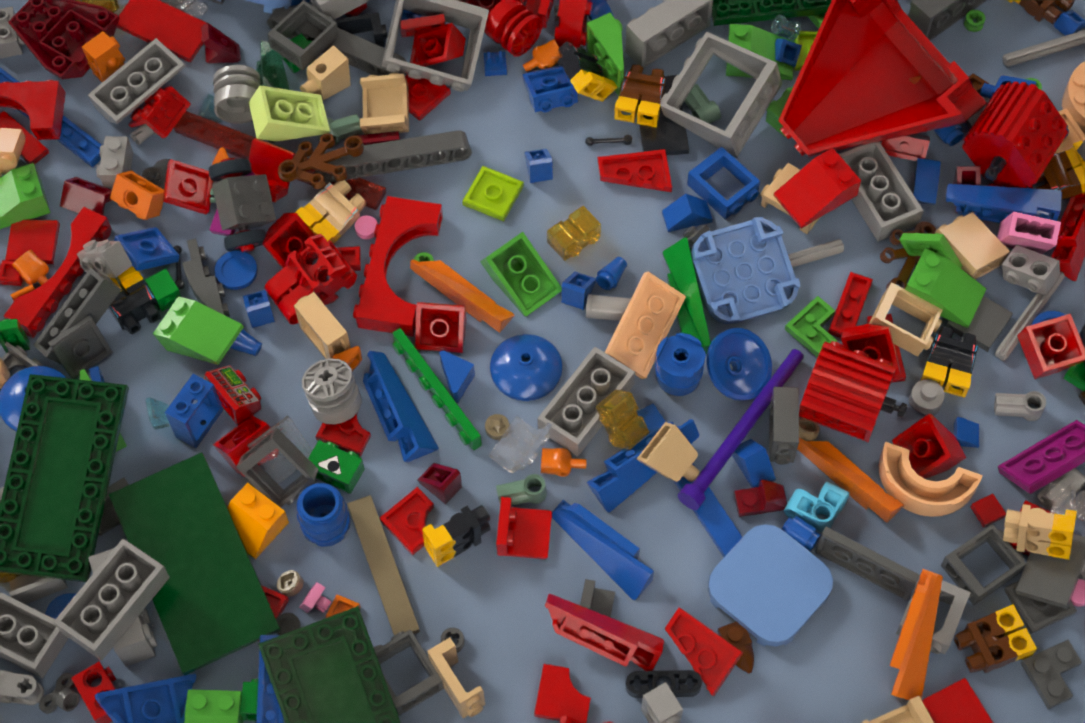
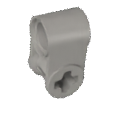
(19, 688)

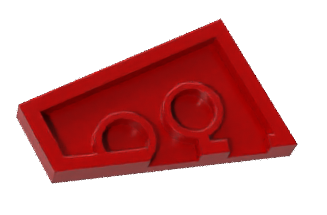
(637, 169)
(704, 649)

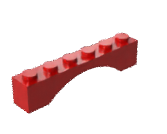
(36, 306)

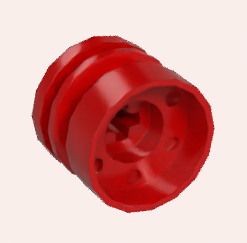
(513, 27)

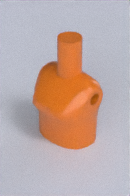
(544, 56)
(31, 268)
(559, 462)

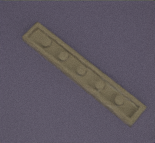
(382, 566)

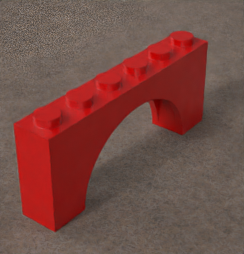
(40, 101)
(400, 223)

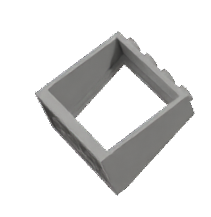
(454, 12)
(752, 108)

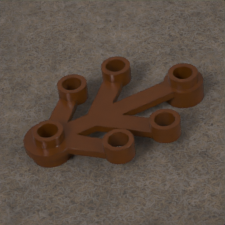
(295, 169)
(901, 253)

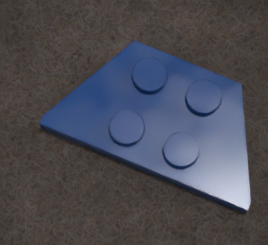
(148, 702)

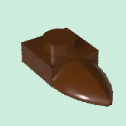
(739, 638)

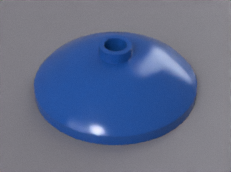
(749, 361)
(526, 379)
(14, 391)

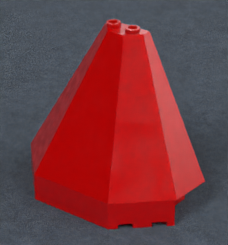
(859, 86)

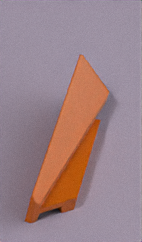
(916, 636)

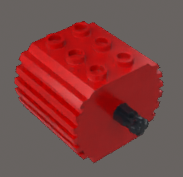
(1015, 135)
(848, 391)

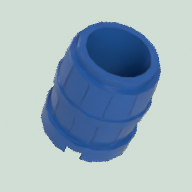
(679, 364)
(323, 514)

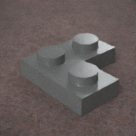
(1045, 672)

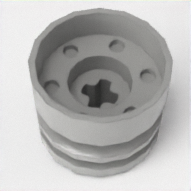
(233, 90)
(331, 391)

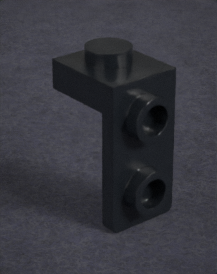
(364, 23)

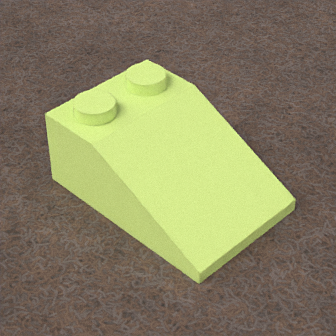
(287, 114)

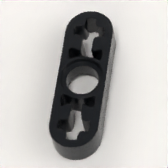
(670, 675)

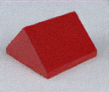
(440, 327)

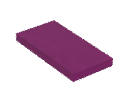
(1047, 458)

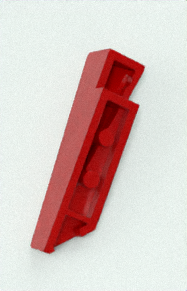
(1071, 238)
(604, 634)

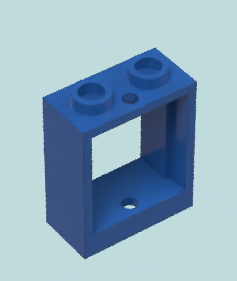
(712, 164)
(187, 417)

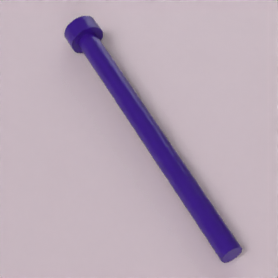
(693, 494)

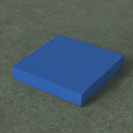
(147, 248)

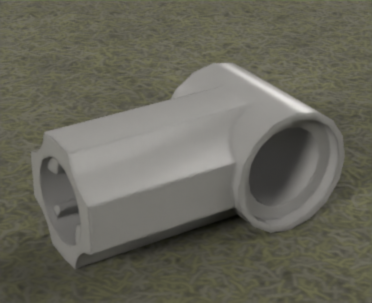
(1018, 406)
(1071, 480)

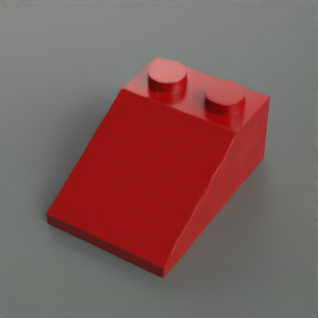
(818, 188)

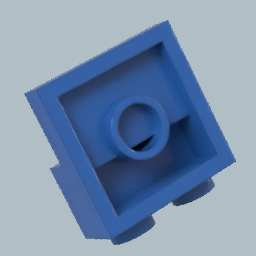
(550, 89)

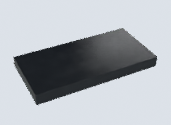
(667, 134)

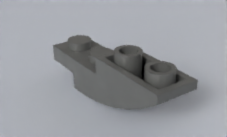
(201, 282)

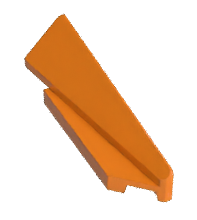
(462, 293)
(850, 478)

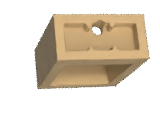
(914, 306)
(321, 326)

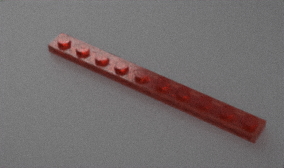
(239, 145)

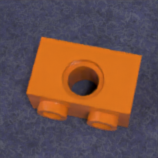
(103, 56)
(137, 195)

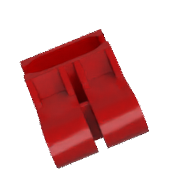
(303, 277)

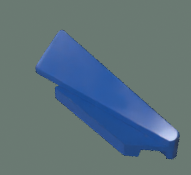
(997, 203)
(396, 409)
(627, 473)
(606, 547)

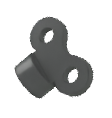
(61, 697)

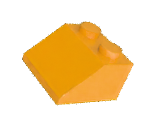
(256, 519)

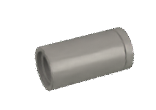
(606, 307)

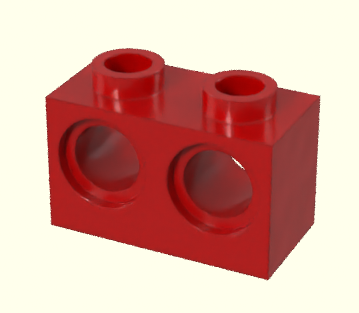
(83, 684)

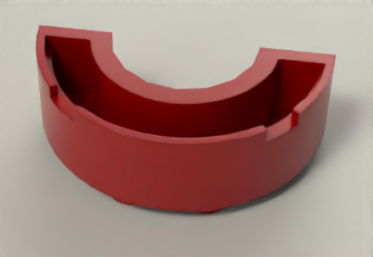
(572, 22)

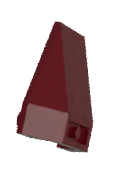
(59, 30)

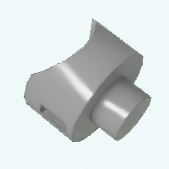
(927, 397)

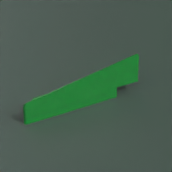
(683, 279)

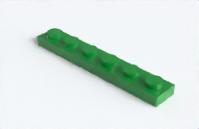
(441, 396)

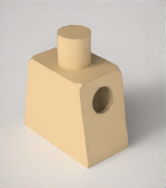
(327, 74)
(670, 454)

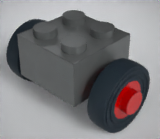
(241, 203)

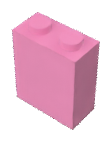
(1029, 232)

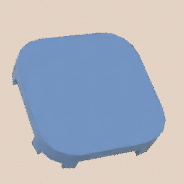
(744, 271)
(770, 585)

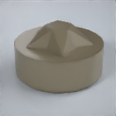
(496, 426)
(808, 430)
(290, 583)

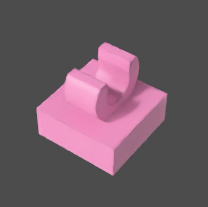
(315, 599)

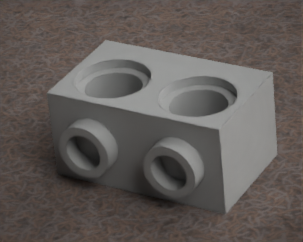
(1031, 270)
(661, 706)

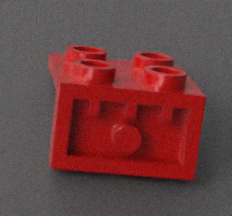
(161, 111)
(266, 160)
(523, 531)

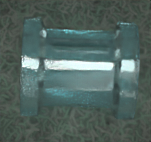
(785, 27)

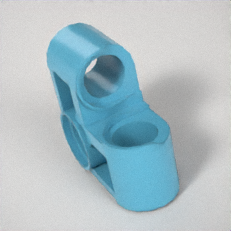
(806, 506)

